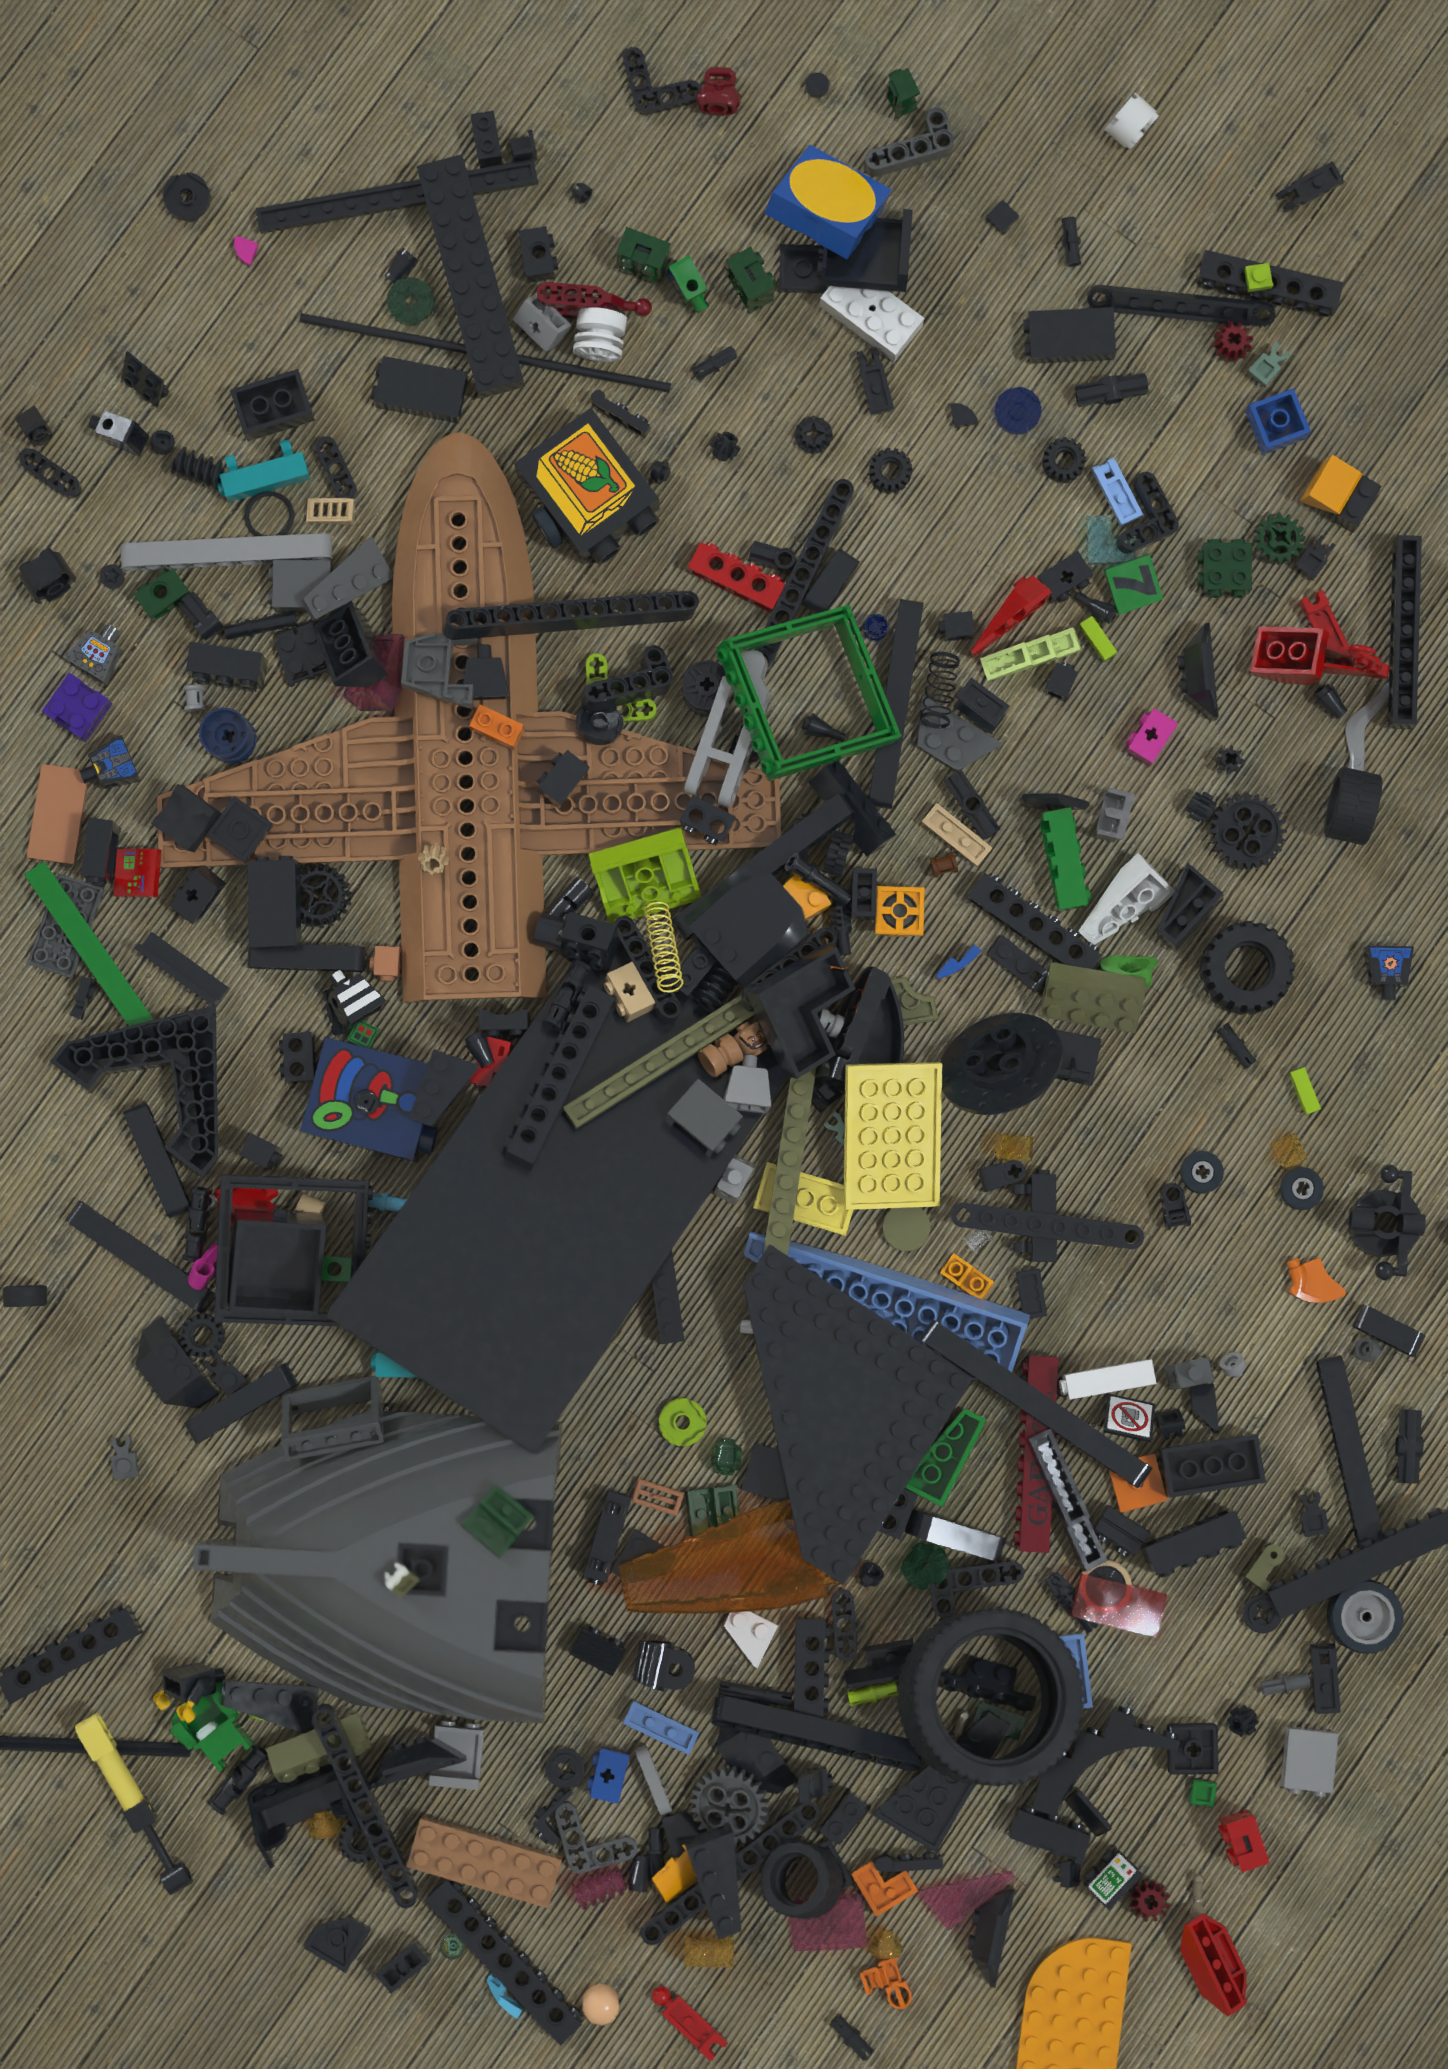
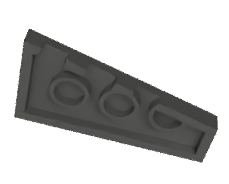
(355, 576)

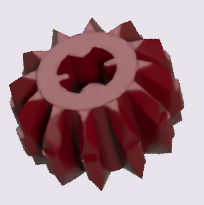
(1232, 333)
(1157, 1895)

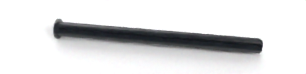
(72, 1745)

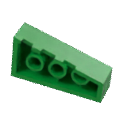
(1063, 859)
(947, 1458)

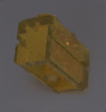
(709, 1952)

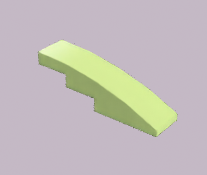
(1030, 654)

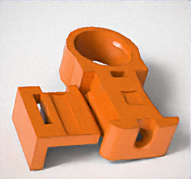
(885, 1976)

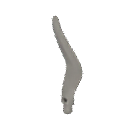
(1356, 727)

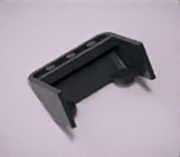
(284, 1804)

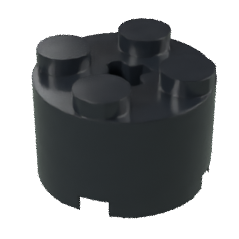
(47, 576)

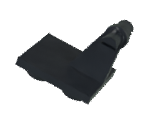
(1079, 1058)

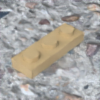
(956, 835)

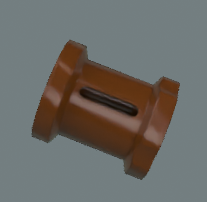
(944, 864)

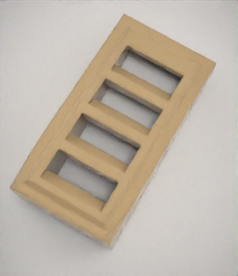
(349, 503)

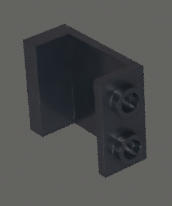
(981, 706)

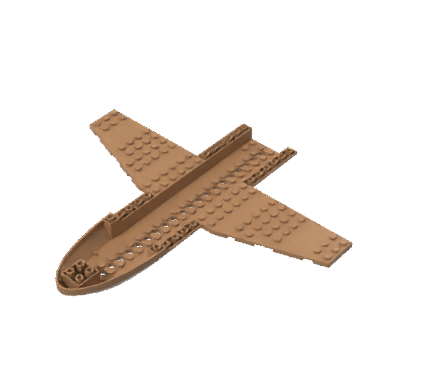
(396, 780)

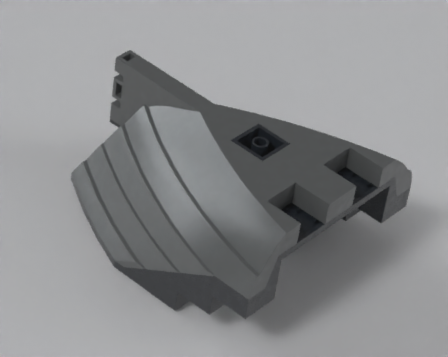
(331, 1525)

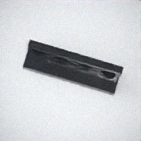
(182, 969)

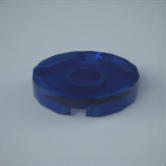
(1017, 410)

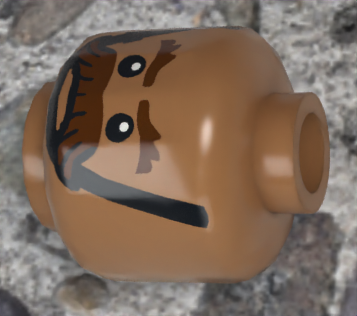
(751, 1038)

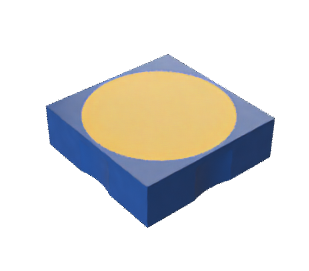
(827, 201)

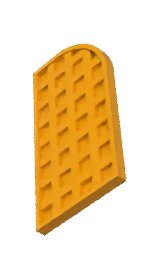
(1075, 2006)

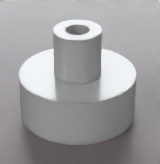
(1233, 1364)

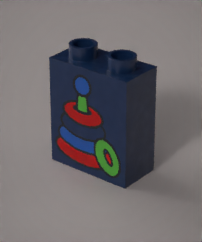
(394, 1079)

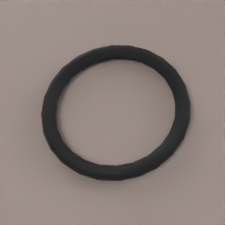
(264, 494)

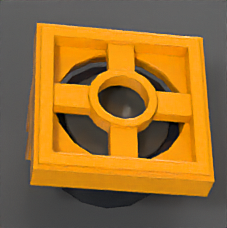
(899, 911)

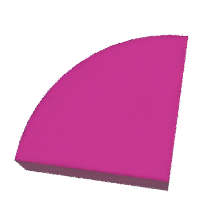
(245, 249)

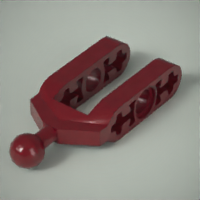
(605, 300)

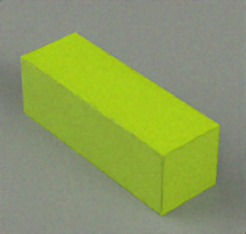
(1097, 639)
(1304, 1091)

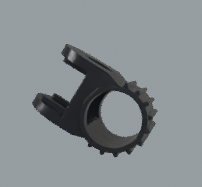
(653, 1665)

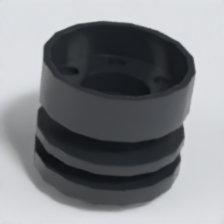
(692, 686)

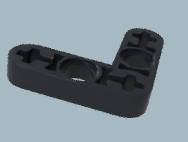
(648, 93)
(1155, 523)

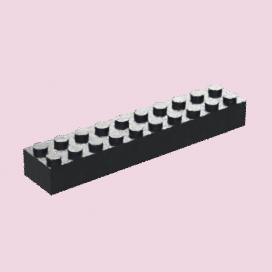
(470, 276)

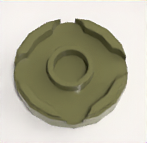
(906, 1228)

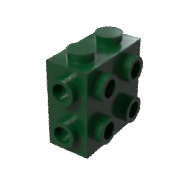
(1225, 568)

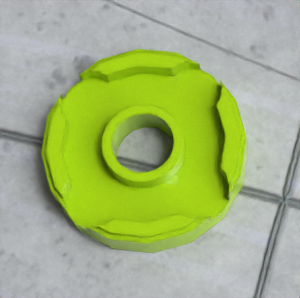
(668, 1425)

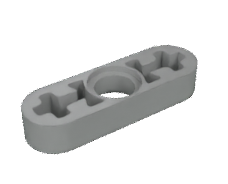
(653, 1780)

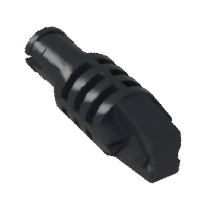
(841, 922)
(1065, 1595)

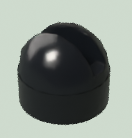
(582, 192)

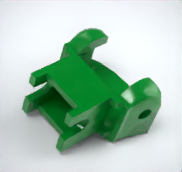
(212, 1729)

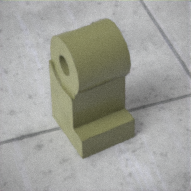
(1262, 1565)

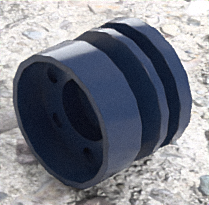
(215, 731)

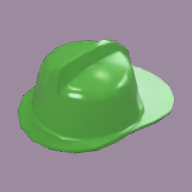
(1131, 965)

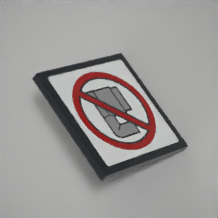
(1129, 1418)

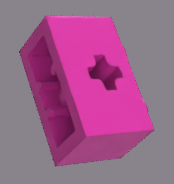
(1146, 750)

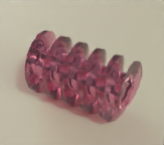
(599, 1887)

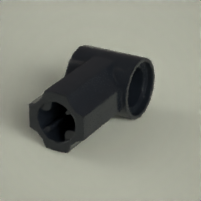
(770, 555)
(203, 620)

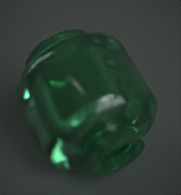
(726, 1457)

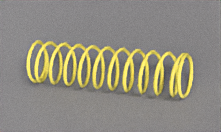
(656, 917)

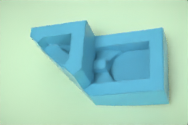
(507, 2003)

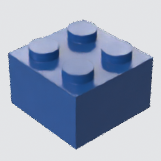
(1278, 421)

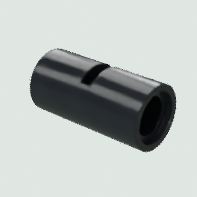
(570, 899)

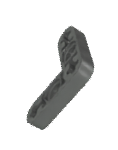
(589, 1852)

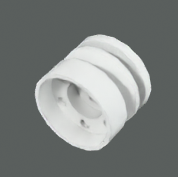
(599, 334)

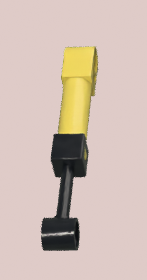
(135, 1806)

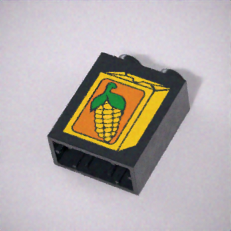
(589, 488)

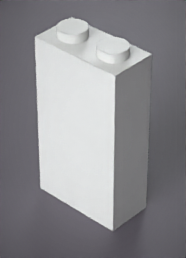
(1107, 1379)

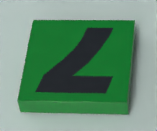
(1133, 584)

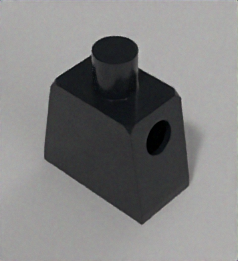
(486, 675)

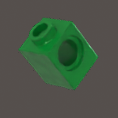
(346, 1265)

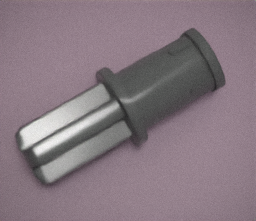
(1285, 1684)

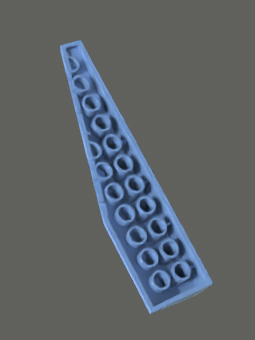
(913, 1301)

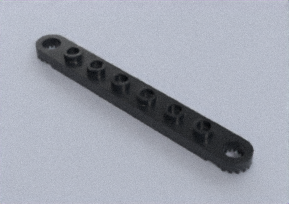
(1181, 305)
(1047, 1226)

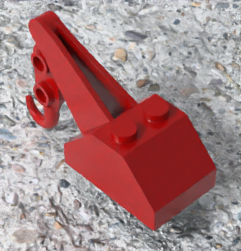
(1298, 656)

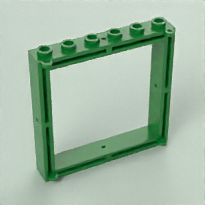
(754, 717)

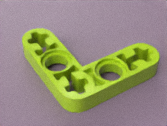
(603, 670)

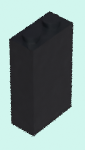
(1070, 335)
(420, 389)
(274, 903)

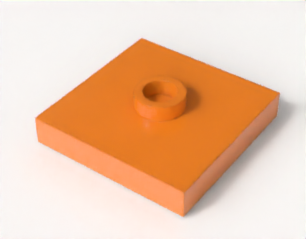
(1150, 1492)

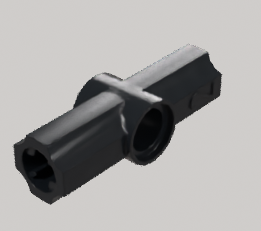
(1111, 389)
(963, 792)
(1409, 1446)

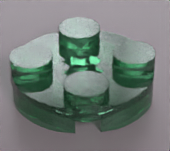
(417, 312)
(920, 1556)

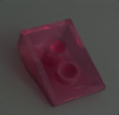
(385, 693)
(837, 1930)

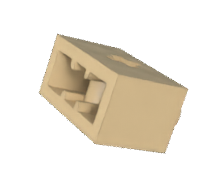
(629, 979)

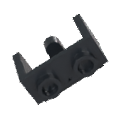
(844, 1818)

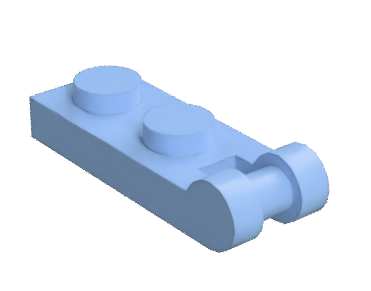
(1117, 492)

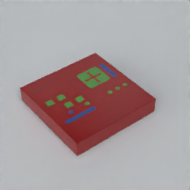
(137, 873)

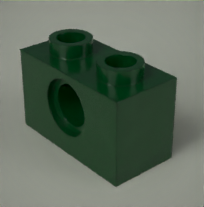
(158, 607)

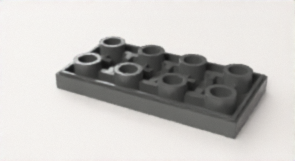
(52, 947)

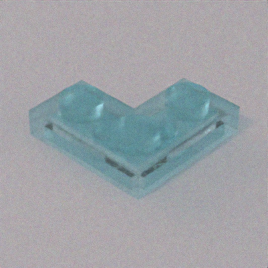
(1100, 545)

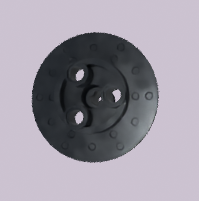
(1001, 1063)

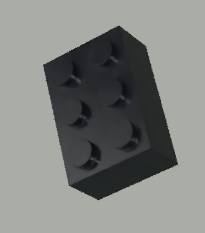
(272, 405)
(226, 666)

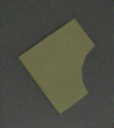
(914, 1006)

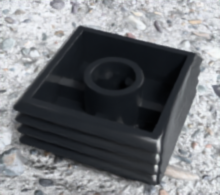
(1204, 1759)

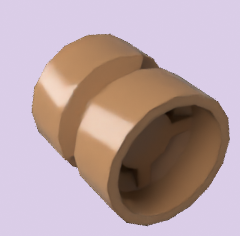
(717, 1056)

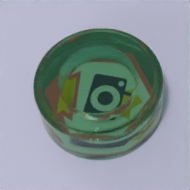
(452, 1946)

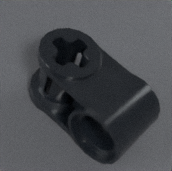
(997, 1175)
(1174, 1208)

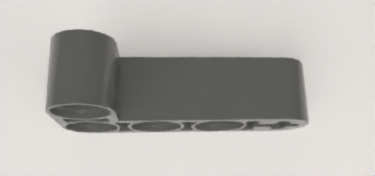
(907, 147)

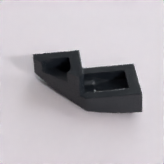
(1204, 1405)

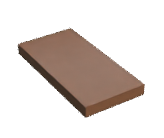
(57, 815)

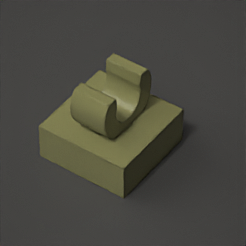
(401, 1581)

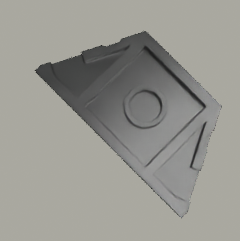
(956, 744)

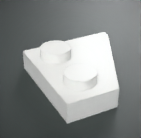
(751, 1634)

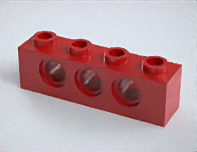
(722, 578)

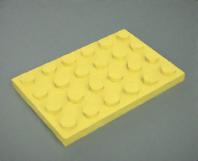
(892, 1135)

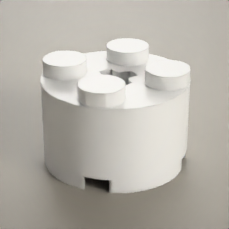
(1130, 120)

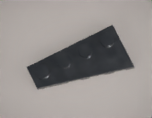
(277, 1703)

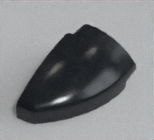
(870, 1028)

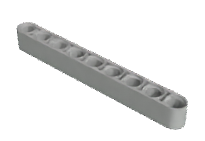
(224, 551)

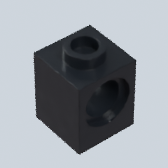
(957, 626)
(1061, 681)

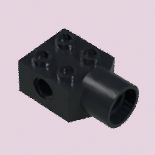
(578, 938)

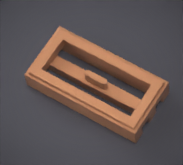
(677, 1503)

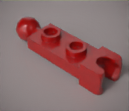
(1321, 616)
(688, 2022)

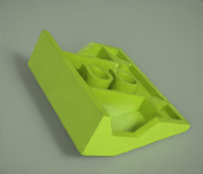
(645, 873)

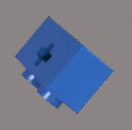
(617, 1762)

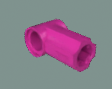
(206, 1266)

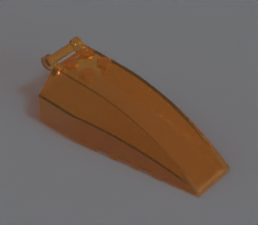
(727, 1569)

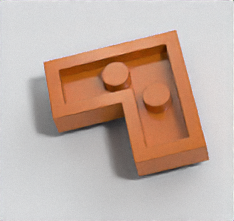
(883, 1894)

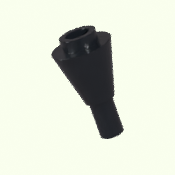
(1100, 610)
(817, 727)

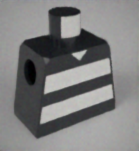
(353, 999)

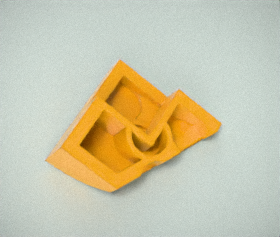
(675, 1877)

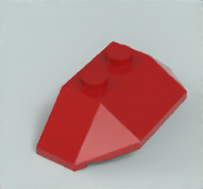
(1214, 1964)

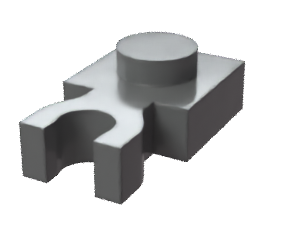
(124, 1463)

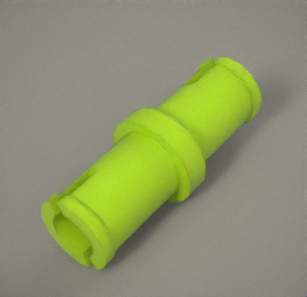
(872, 1693)

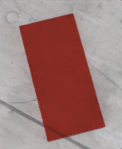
(1118, 1605)

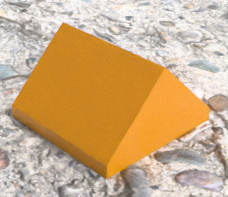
(1331, 485)

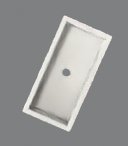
(887, 328)

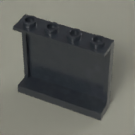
(876, 262)

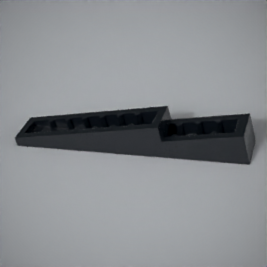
(1067, 1500)

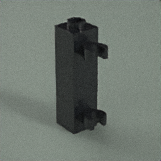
(1042, 1200)
(607, 1537)

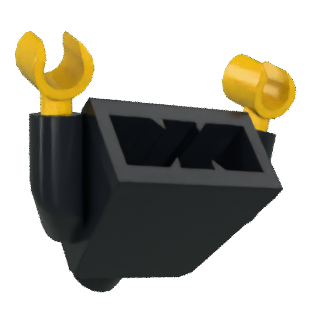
(188, 1685)

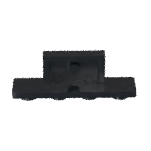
(883, 1664)
(989, 1682)

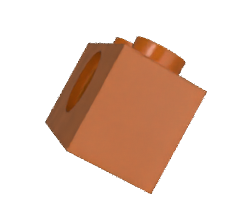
(497, 727)

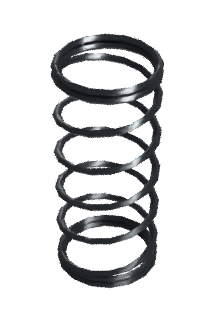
(934, 713)

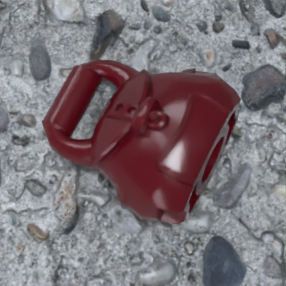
(718, 95)

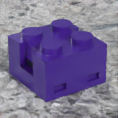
(77, 707)

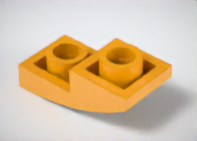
(967, 1277)

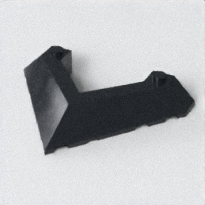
(180, 1041)

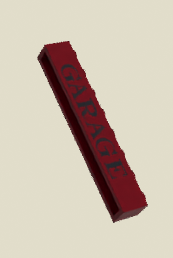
(1035, 1499)

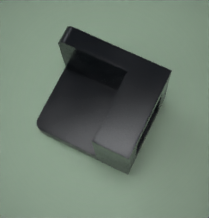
(524, 148)

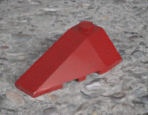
(1022, 602)

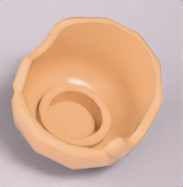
(600, 2004)

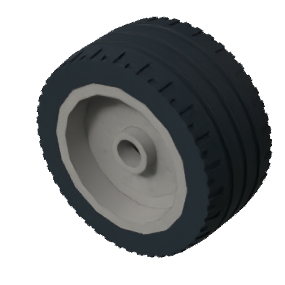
(1381, 1627)

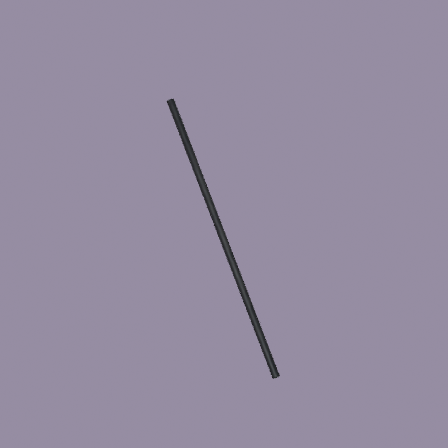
(460, 348)

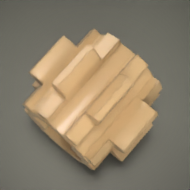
(433, 858)

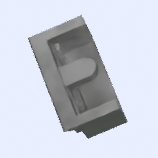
(1114, 815)

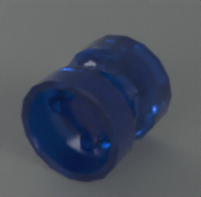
(875, 623)

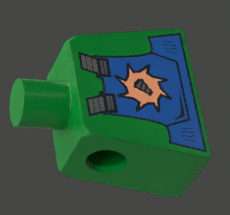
(684, 274)

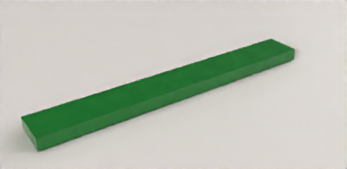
(87, 945)

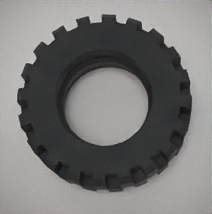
(1277, 956)

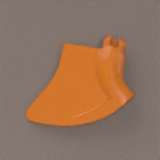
(1312, 1282)

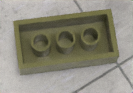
(1093, 997)

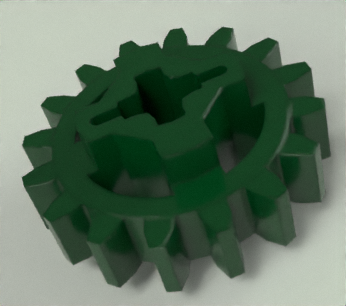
(1286, 545)

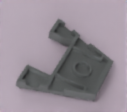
(428, 669)

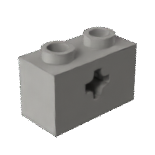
(541, 323)

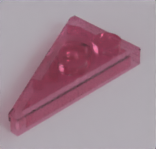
(959, 1899)

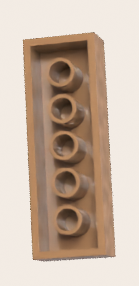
(484, 1861)

